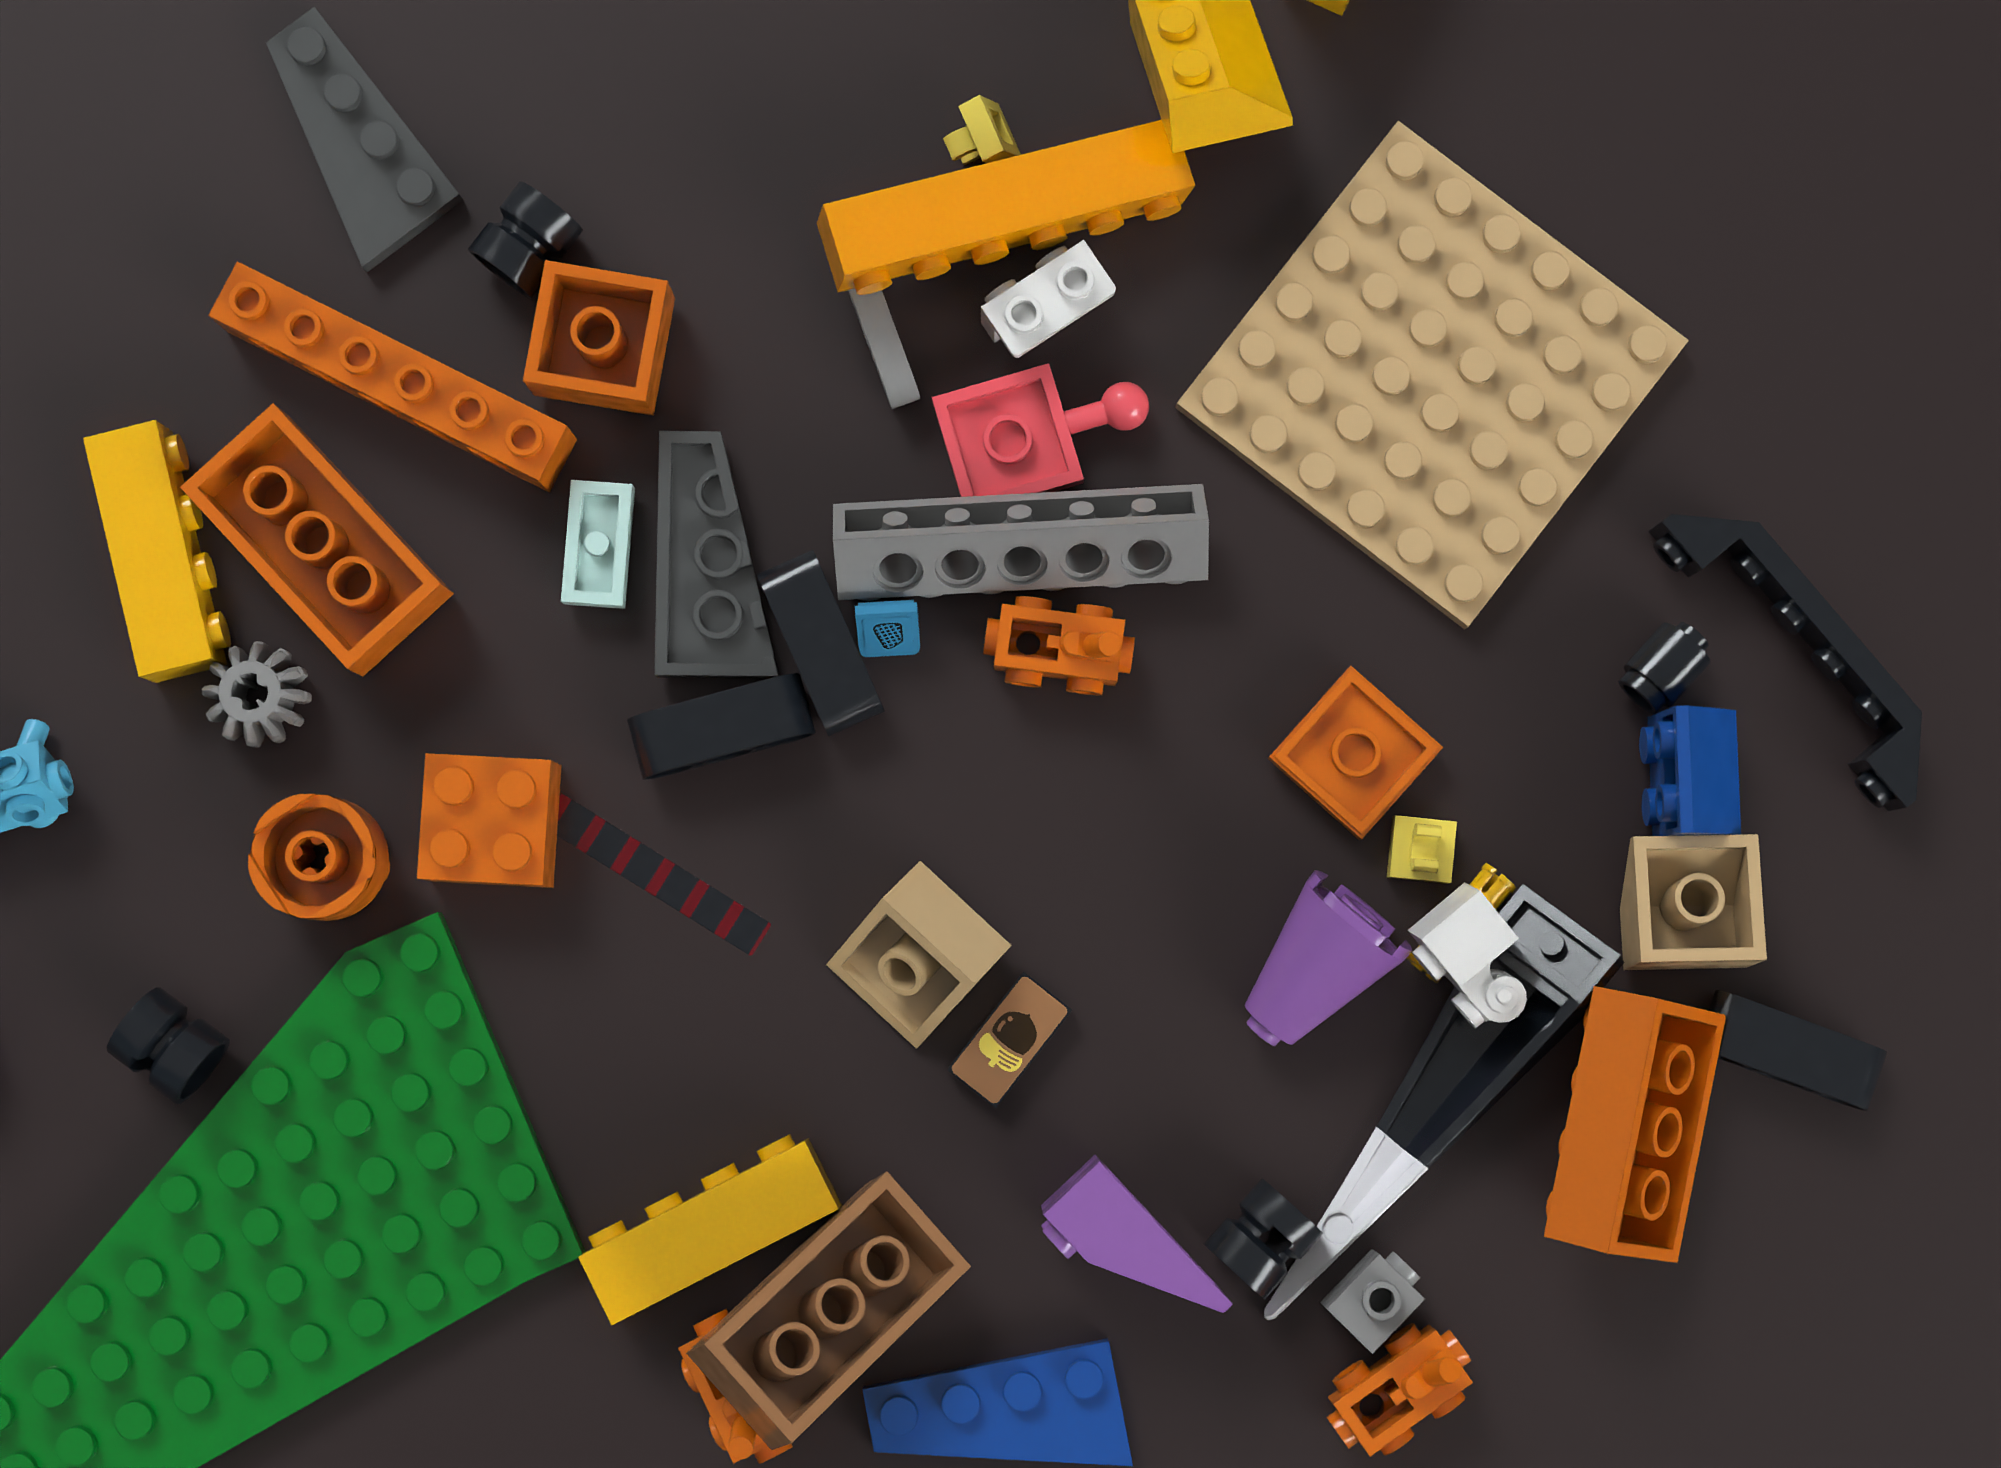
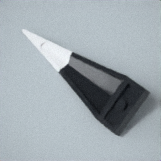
(1462, 1075)

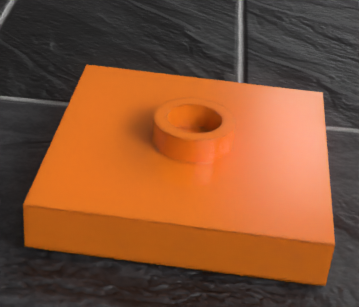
(1355, 753)

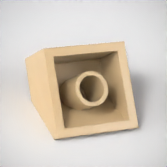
(1692, 903)
(918, 954)

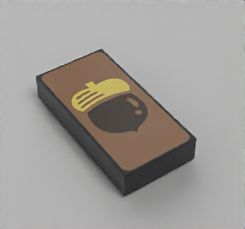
(1009, 1039)

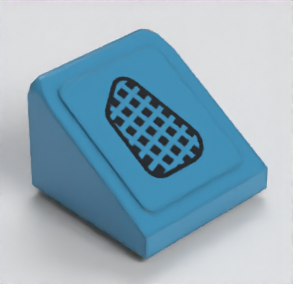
(888, 628)

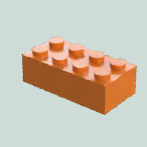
(317, 540)
(1634, 1125)

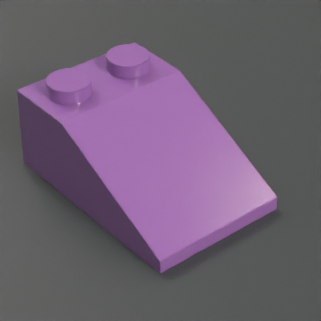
(1117, 1233)

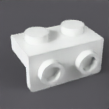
(1046, 301)

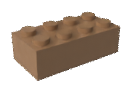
(828, 1311)

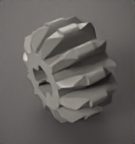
(233, 688)

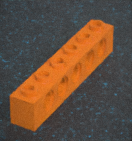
(393, 376)

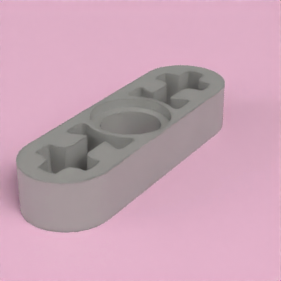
(885, 348)

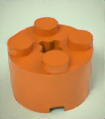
(284, 849)

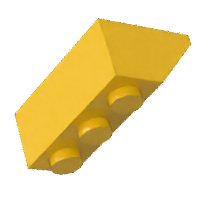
(1208, 70)

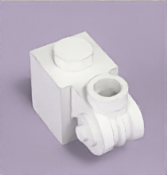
(1460, 943)

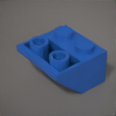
(1691, 772)

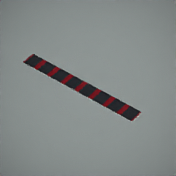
(660, 876)

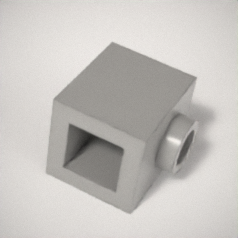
(1374, 1298)

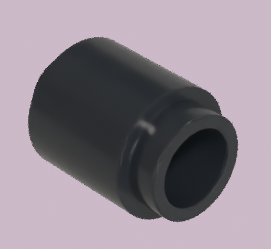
(1665, 666)

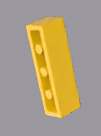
(156, 551)
(709, 1230)

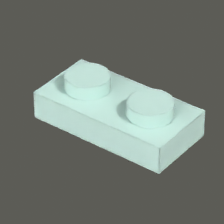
(598, 544)

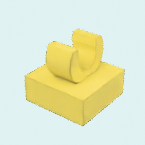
(985, 135)
(1421, 849)

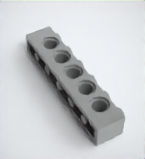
(994, 526)

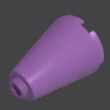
(1320, 962)

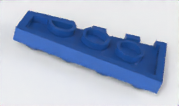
(1014, 1408)

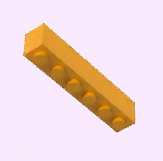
(1003, 206)

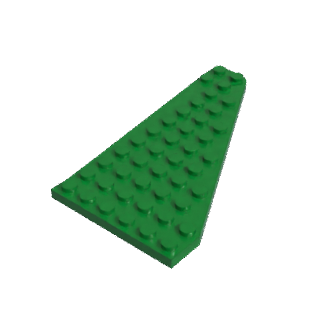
(303, 1232)

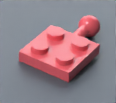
(1017, 437)

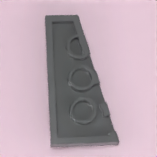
(365, 151)
(705, 576)

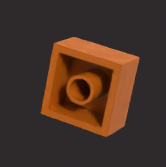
(599, 337)
(489, 820)

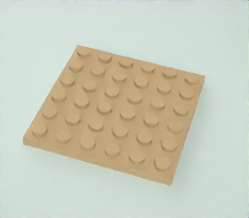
(1431, 374)

